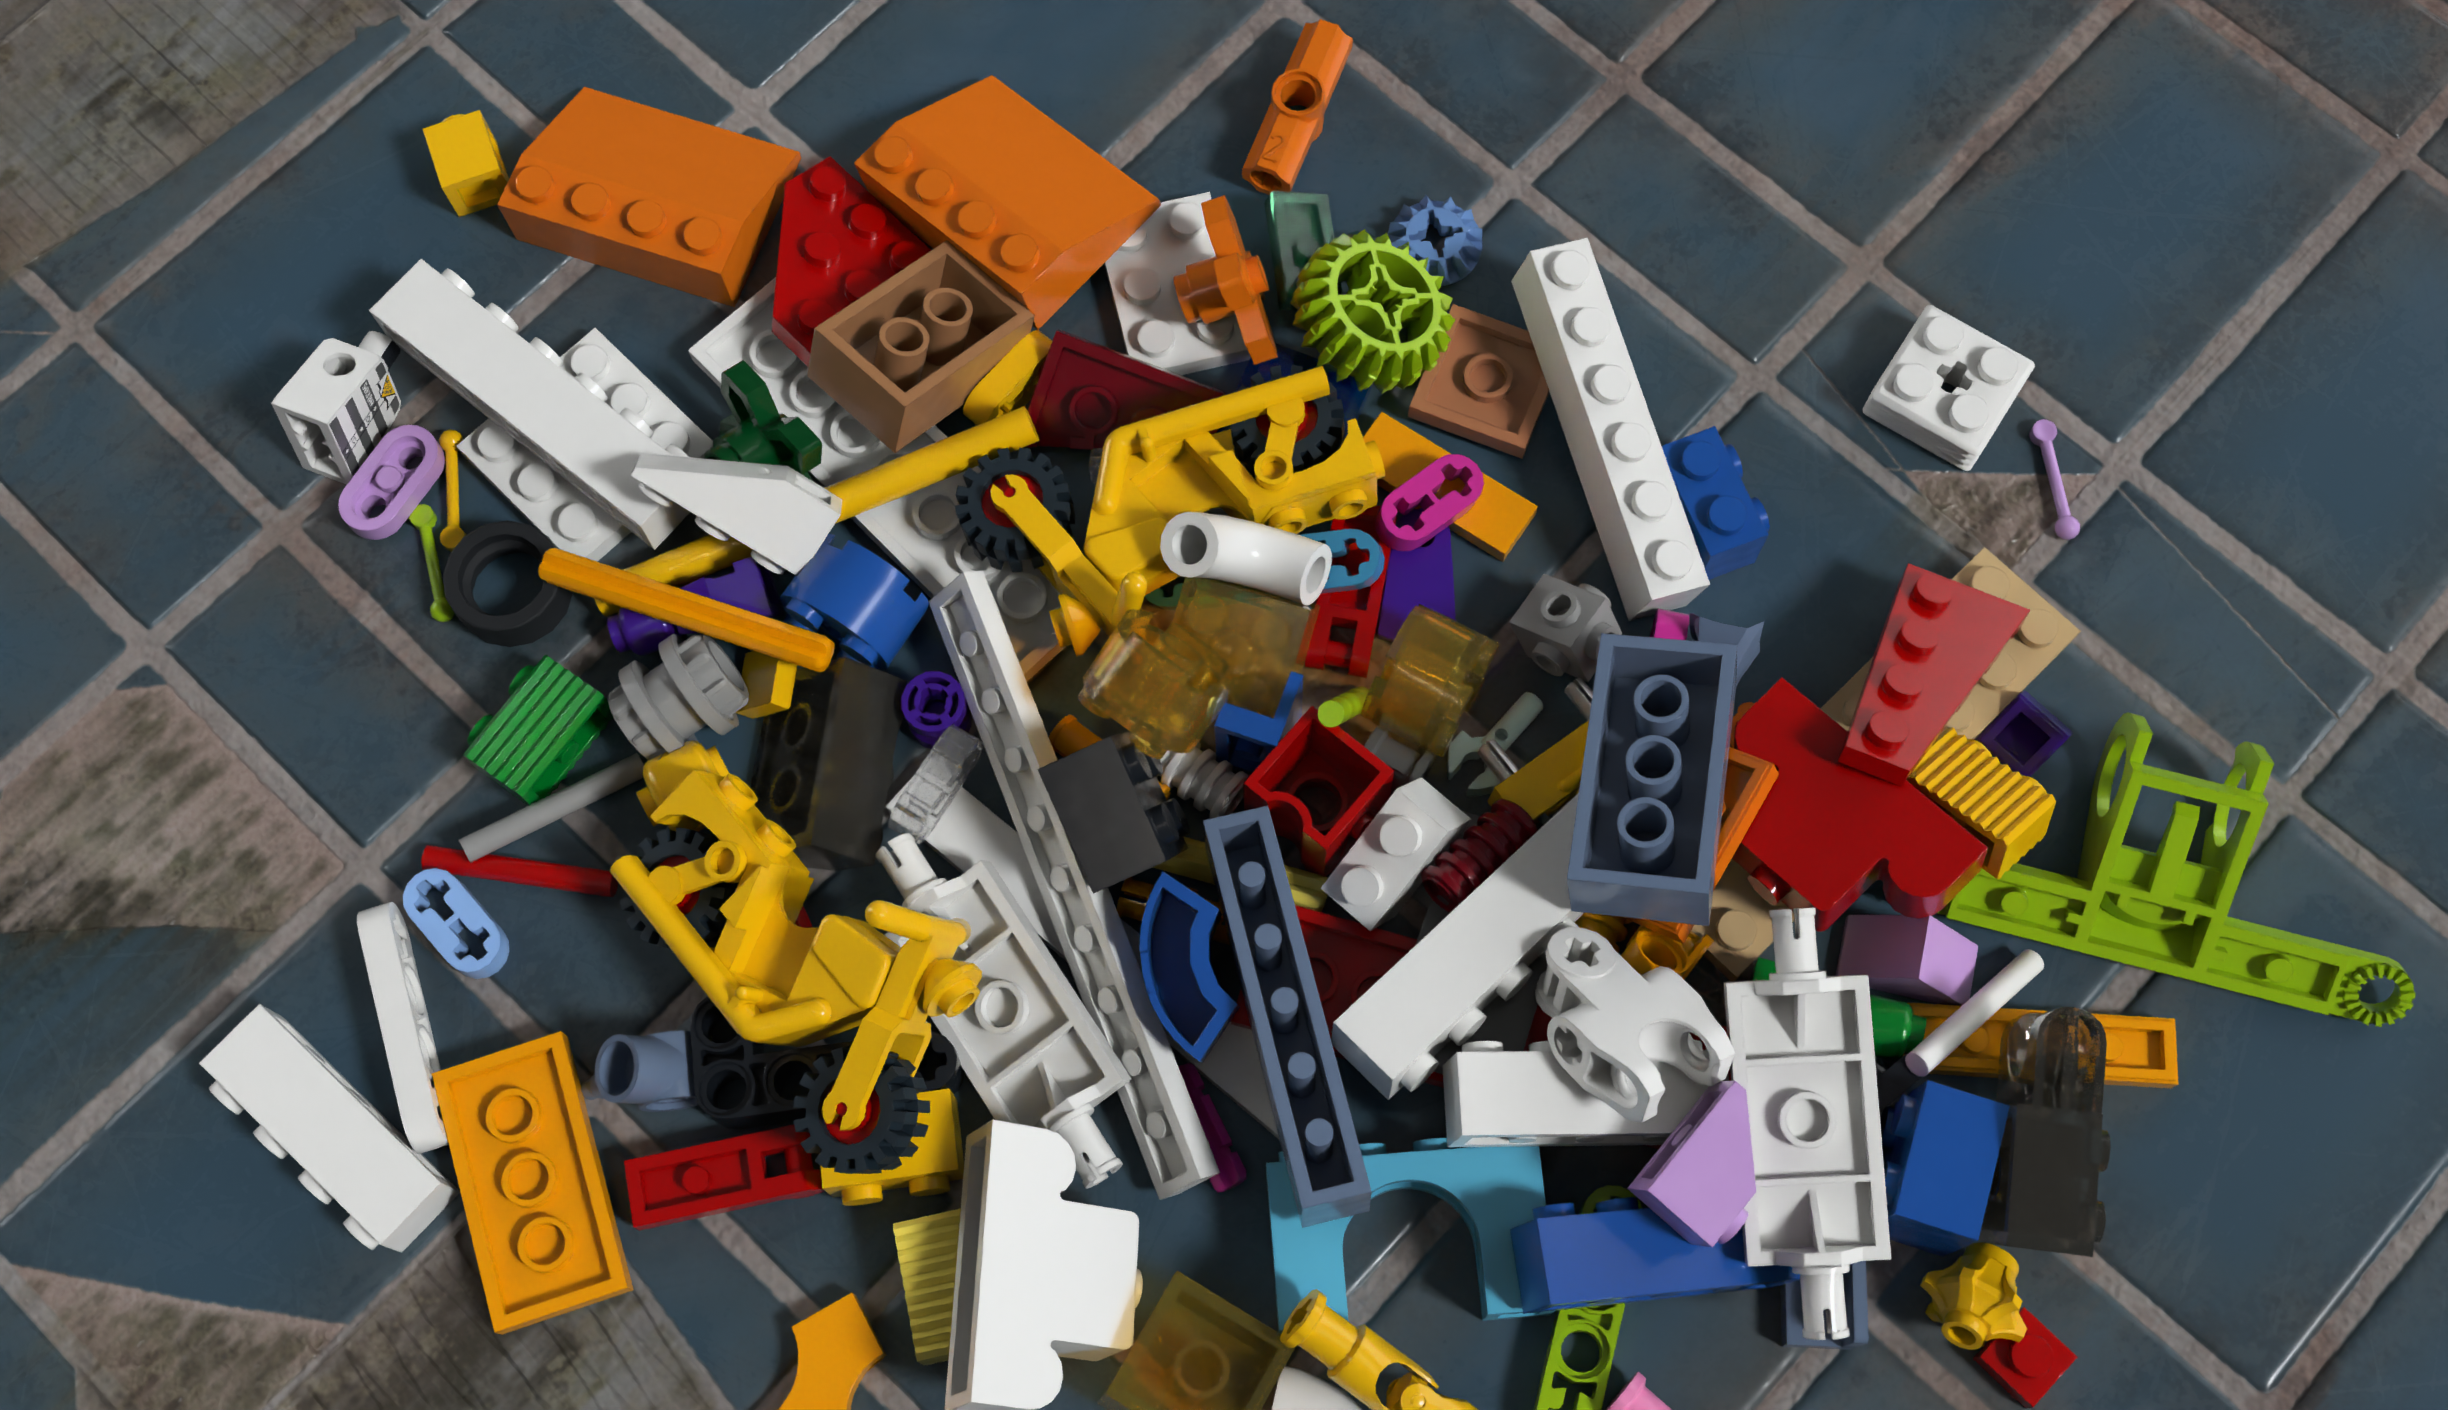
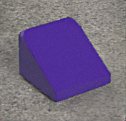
(2024, 735)

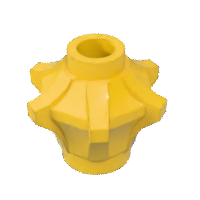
(1976, 1297)

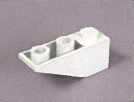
(755, 503)

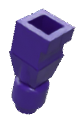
(747, 588)

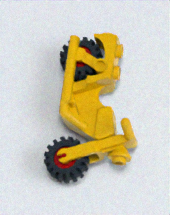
(1164, 466)
(731, 920)

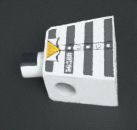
(340, 404)

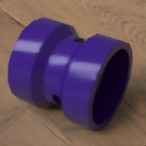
(938, 716)

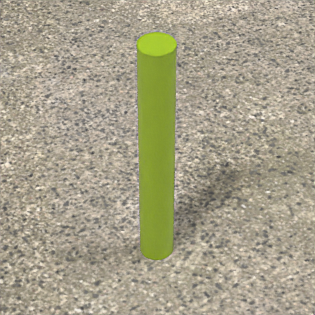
(1342, 707)

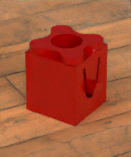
(1327, 760)

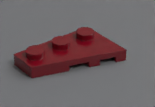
(1094, 390)

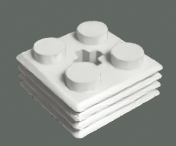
(1947, 423)

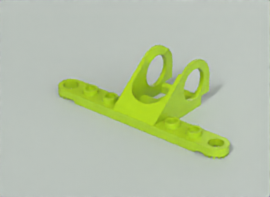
(2173, 911)

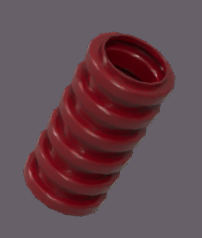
(1478, 853)

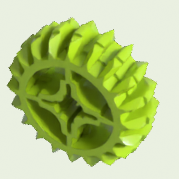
(1383, 296)

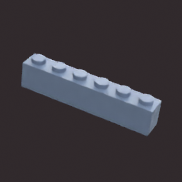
(1286, 1018)

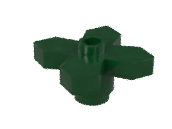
(757, 430)

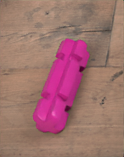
(1229, 1163)

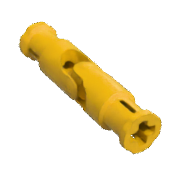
(1358, 1356)

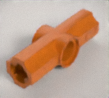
(1306, 82)

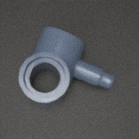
(645, 1071)

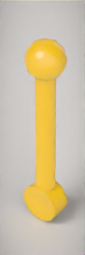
(452, 533)

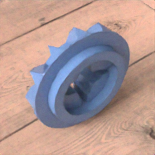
(1460, 250)

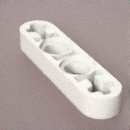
(403, 1023)

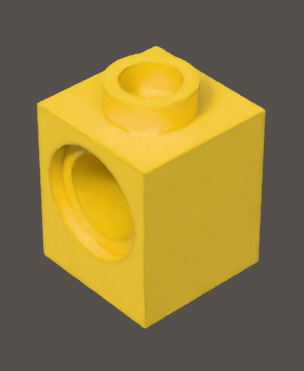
(467, 162)

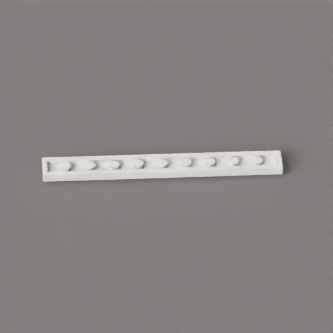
(1084, 921)

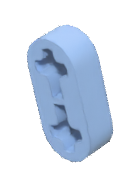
(444, 933)

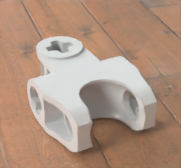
(1616, 1022)

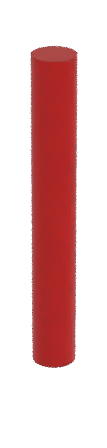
(521, 871)

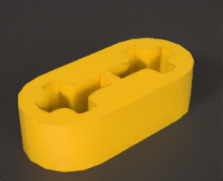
(1010, 381)

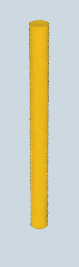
(858, 494)

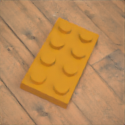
(531, 1183)

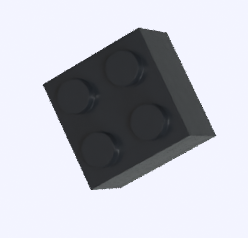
(1115, 810)

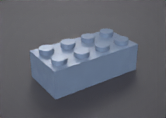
(1653, 779)

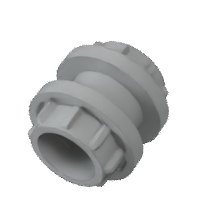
(679, 697)

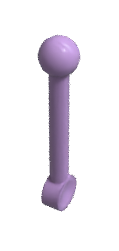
(2042, 435)

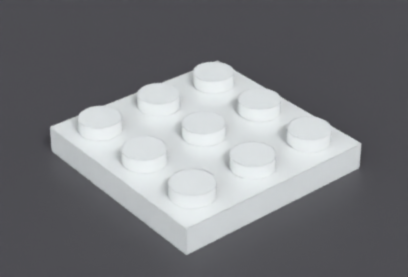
(545, 496)

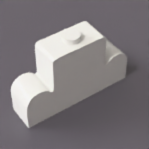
(1033, 1273)

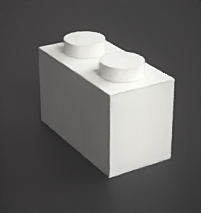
(1393, 851)

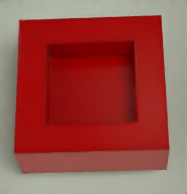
(2028, 1366)

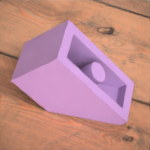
(1704, 1169)

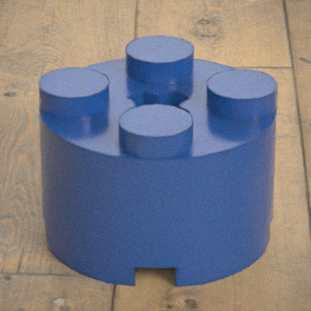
(854, 603)

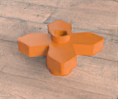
(1228, 283)

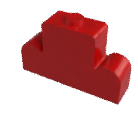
(1839, 829)

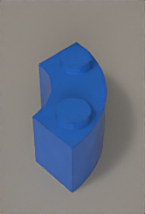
(1179, 967)

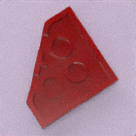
(832, 251)

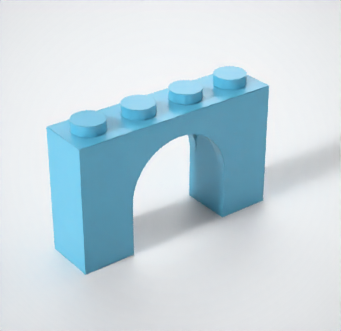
(1485, 1185)

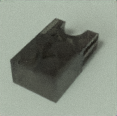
(2052, 1135)

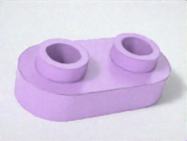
(388, 482)

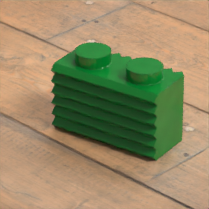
(538, 731)

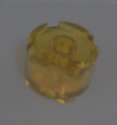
(1429, 679)
(1157, 684)

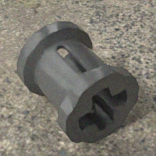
(1405, 762)

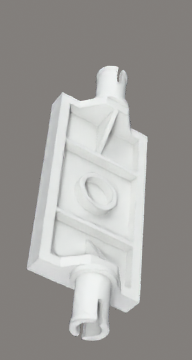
(1027, 1032)
(1812, 1119)

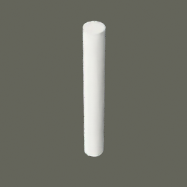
(1974, 1013)

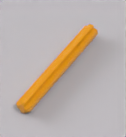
(687, 609)

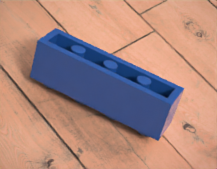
(1624, 1258)

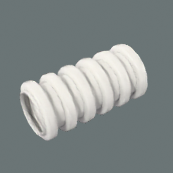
(1204, 780)

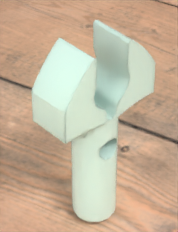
(1504, 732)

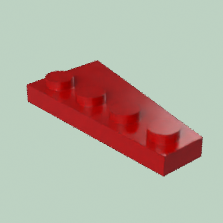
(1923, 670)

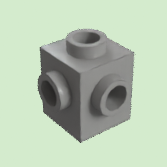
(1564, 626)

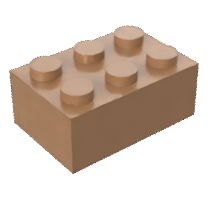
(916, 345)

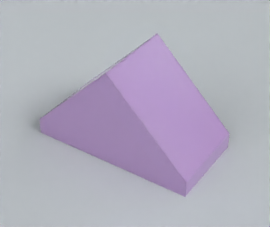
(1909, 957)

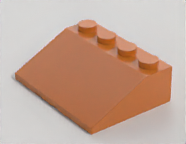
(1006, 192)
(649, 194)

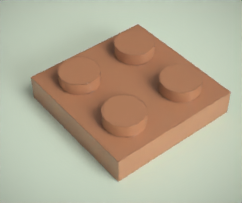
(1484, 384)

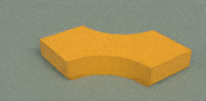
(833, 1356)

